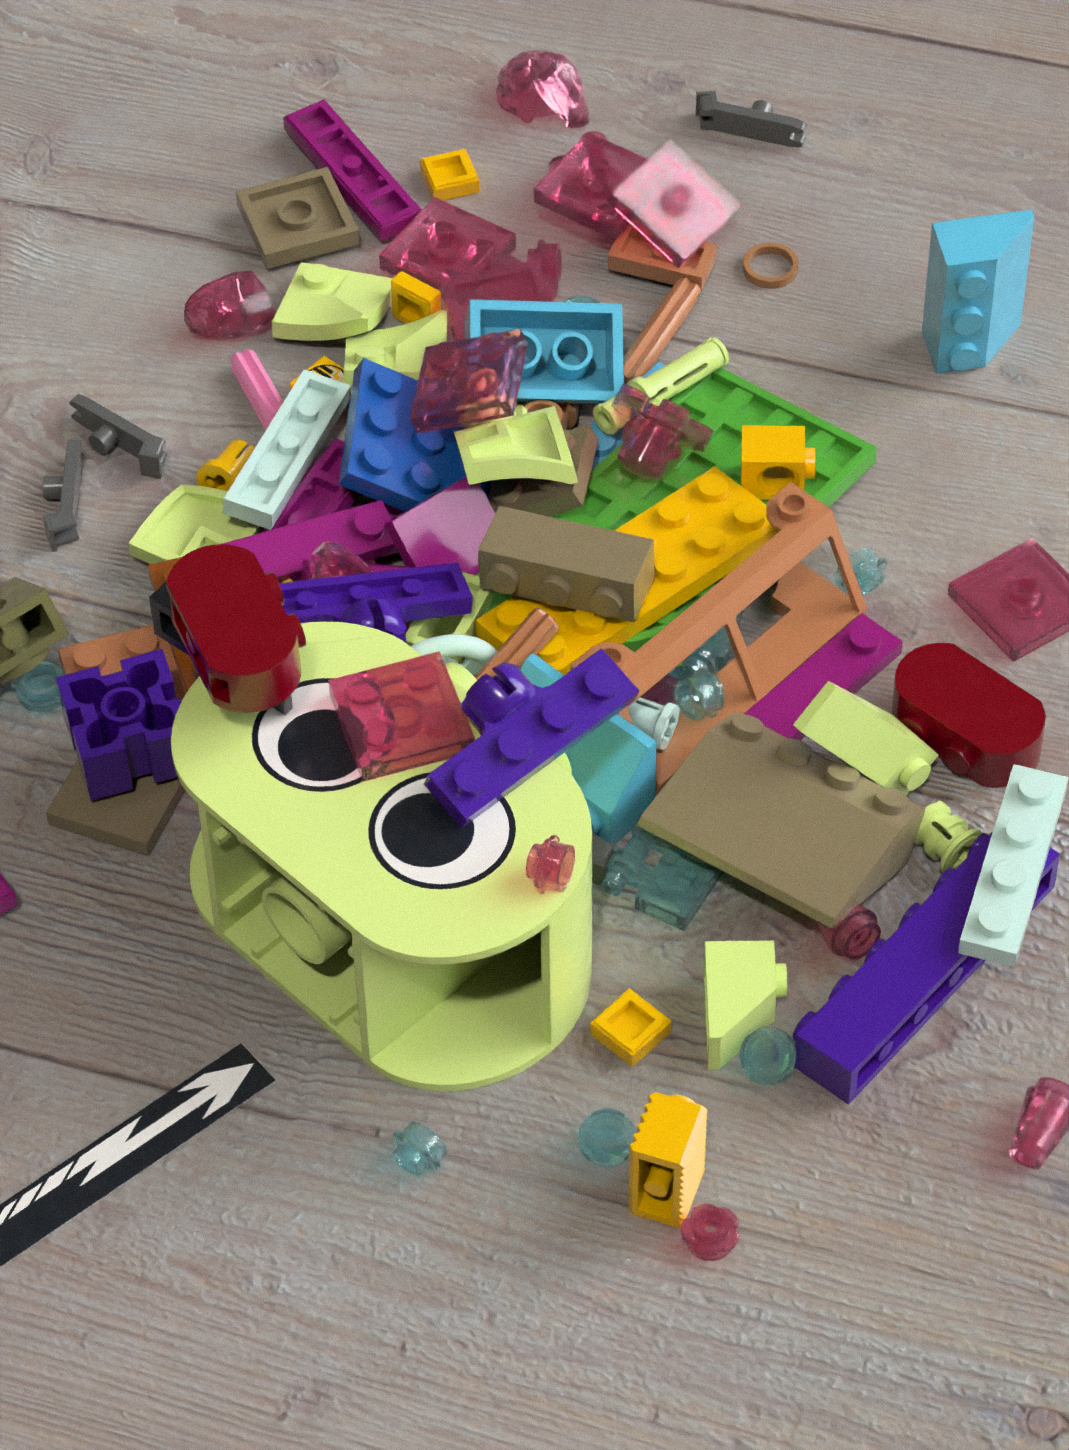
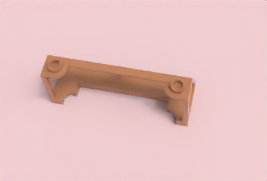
(807, 602)

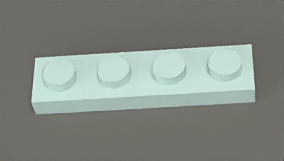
(286, 449)
(1013, 866)

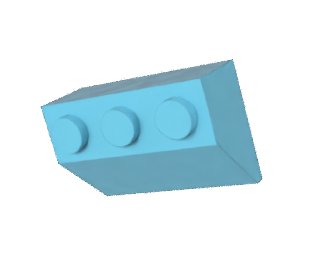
(975, 287)
(570, 350)
(610, 765)

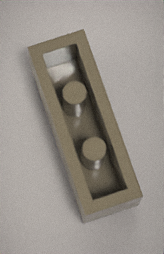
(566, 563)

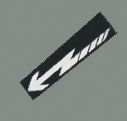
(128, 1150)

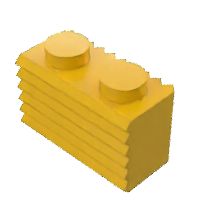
(667, 1158)

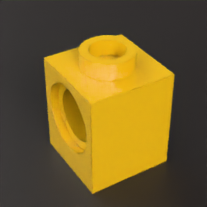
(774, 458)

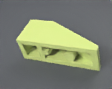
(867, 738)

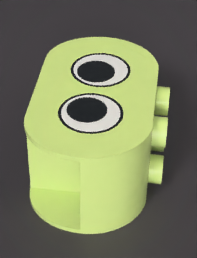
(368, 893)

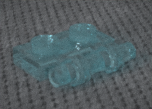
(668, 891)

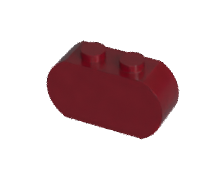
(236, 627)
(968, 713)

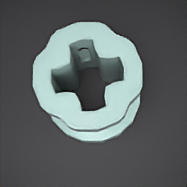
(655, 720)

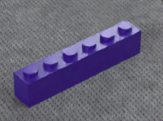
(898, 984)

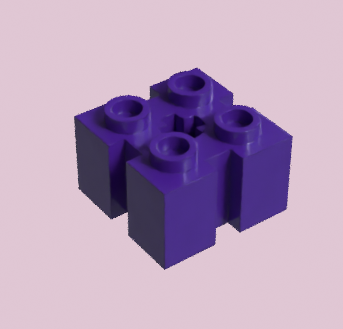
(121, 722)

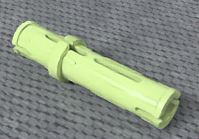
(667, 381)

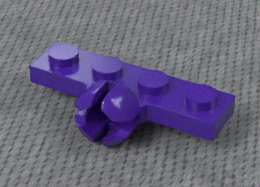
(381, 598)
(525, 730)

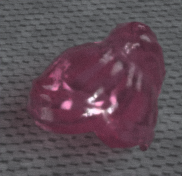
(542, 85)

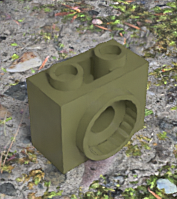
(26, 627)

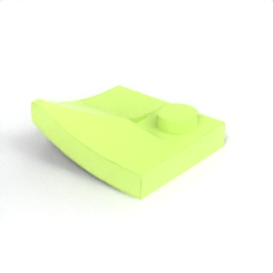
(331, 304)
(396, 347)
(517, 448)
(187, 521)

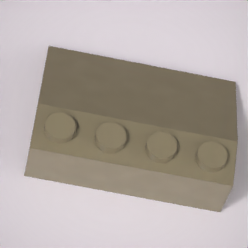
(785, 819)

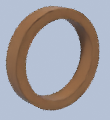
(773, 248)

